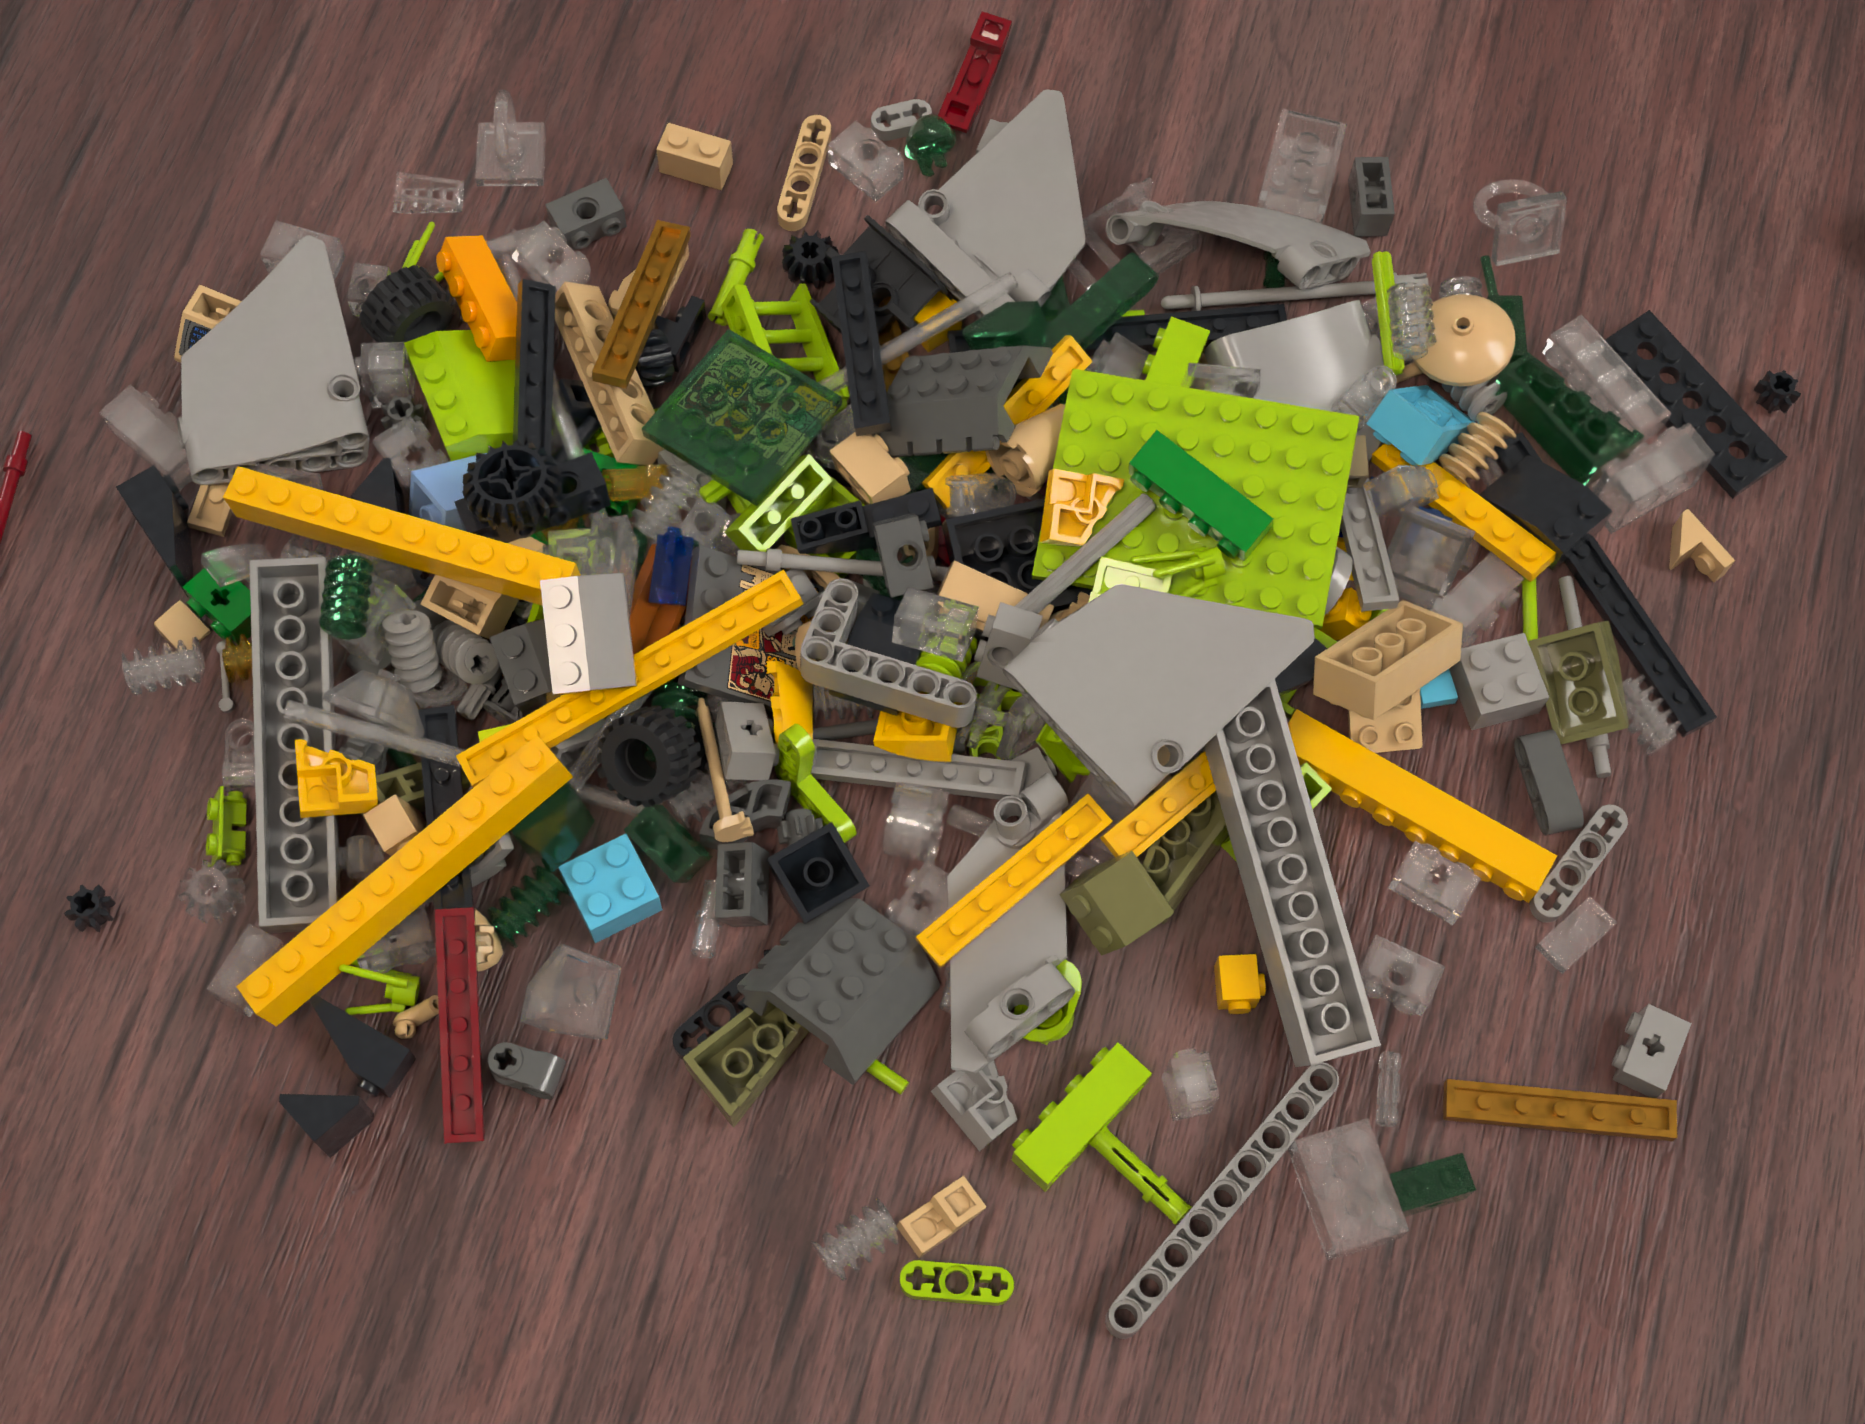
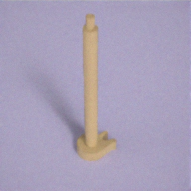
(729, 826)

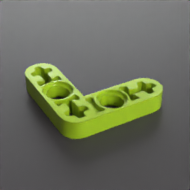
(795, 765)

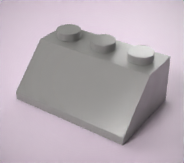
(588, 633)

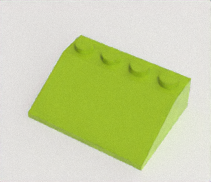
(464, 392)

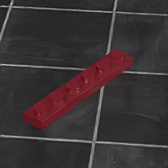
(459, 1025)

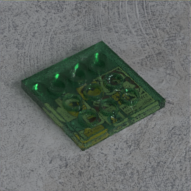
(742, 417)

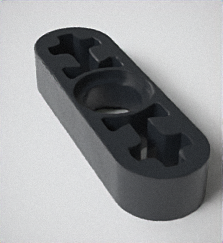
(718, 1001)

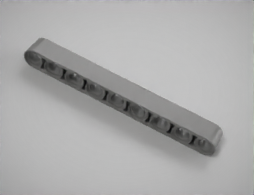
(1210, 1212)

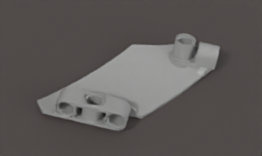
(1306, 249)
(1017, 953)

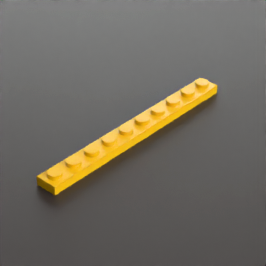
(653, 668)

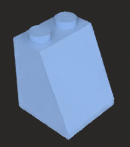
(435, 491)

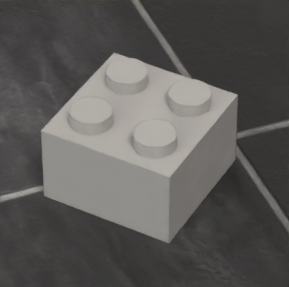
(1499, 681)

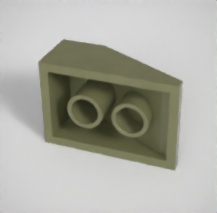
(1582, 681)

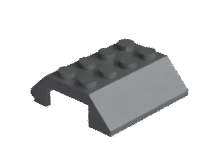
(957, 399)
(846, 982)

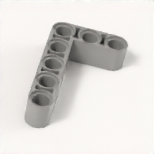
(875, 668)

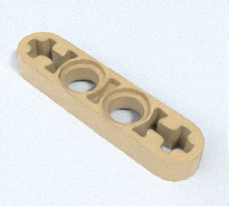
(804, 172)

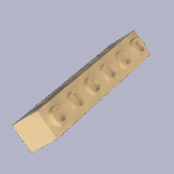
(621, 411)

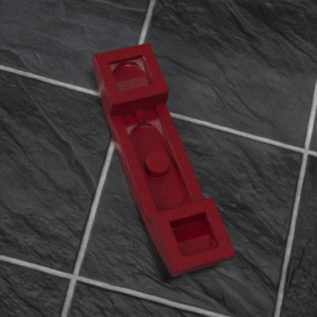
(976, 72)

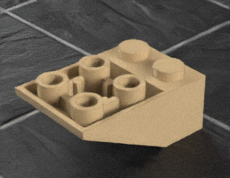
(471, 606)

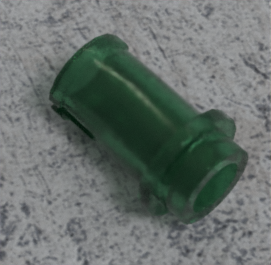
(1273, 277)

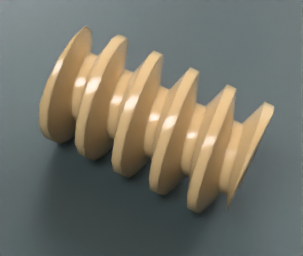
(1475, 447)

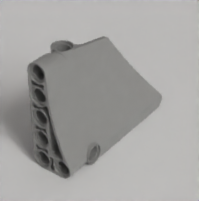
(1003, 211)
(1307, 358)
(273, 378)
(1148, 675)

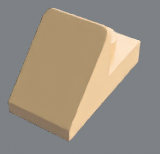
(1695, 541)

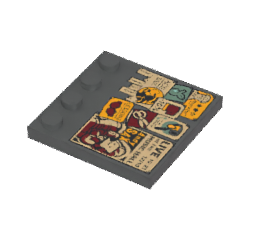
(741, 669)

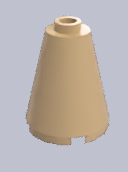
(1029, 451)

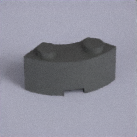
(760, 800)

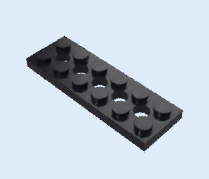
(1713, 401)

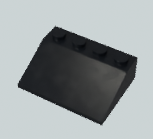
(1003, 545)

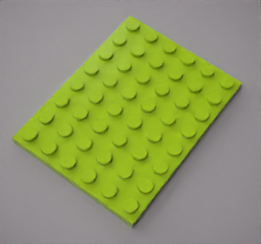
(1273, 453)

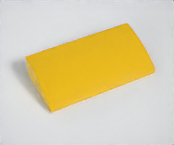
(915, 736)

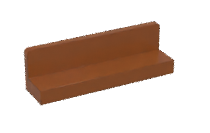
(651, 620)

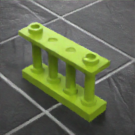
(743, 319)

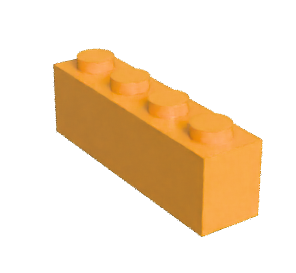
(481, 294)

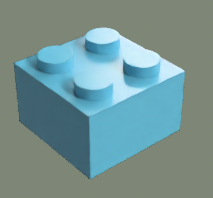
(610, 888)

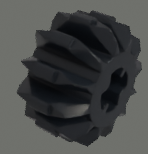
(807, 259)
(656, 361)

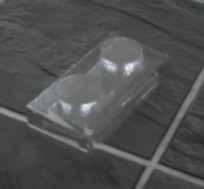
(1575, 935)

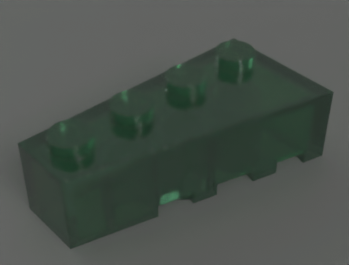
(1564, 420)

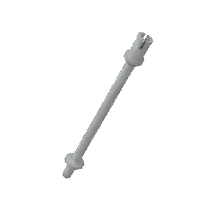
(1197, 300)

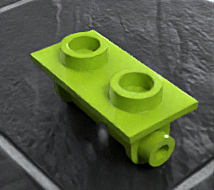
(1060, 754)
(225, 813)

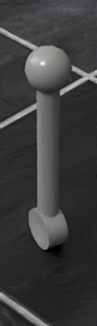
(225, 703)

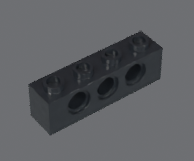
(582, 494)

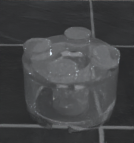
(915, 822)

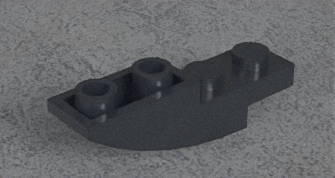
(850, 525)

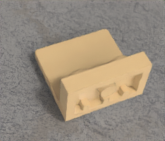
(1393, 730)

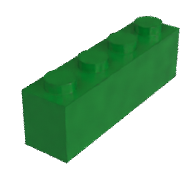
(1199, 496)

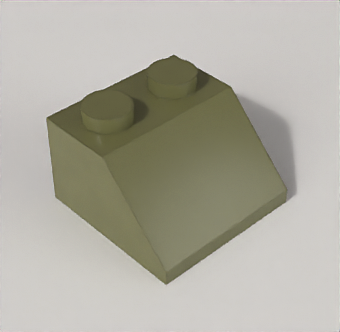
(1116, 902)

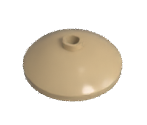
(1471, 353)

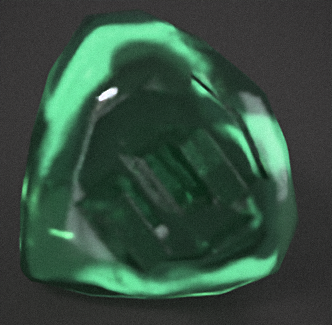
(929, 139)

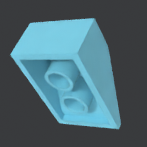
(1418, 423)

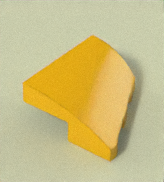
(1075, 505)
(791, 699)
(333, 783)

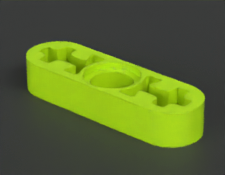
(985, 1294)

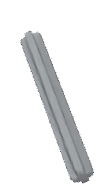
(1088, 554)

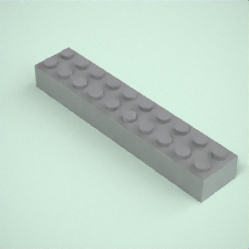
(291, 663)
(1289, 884)

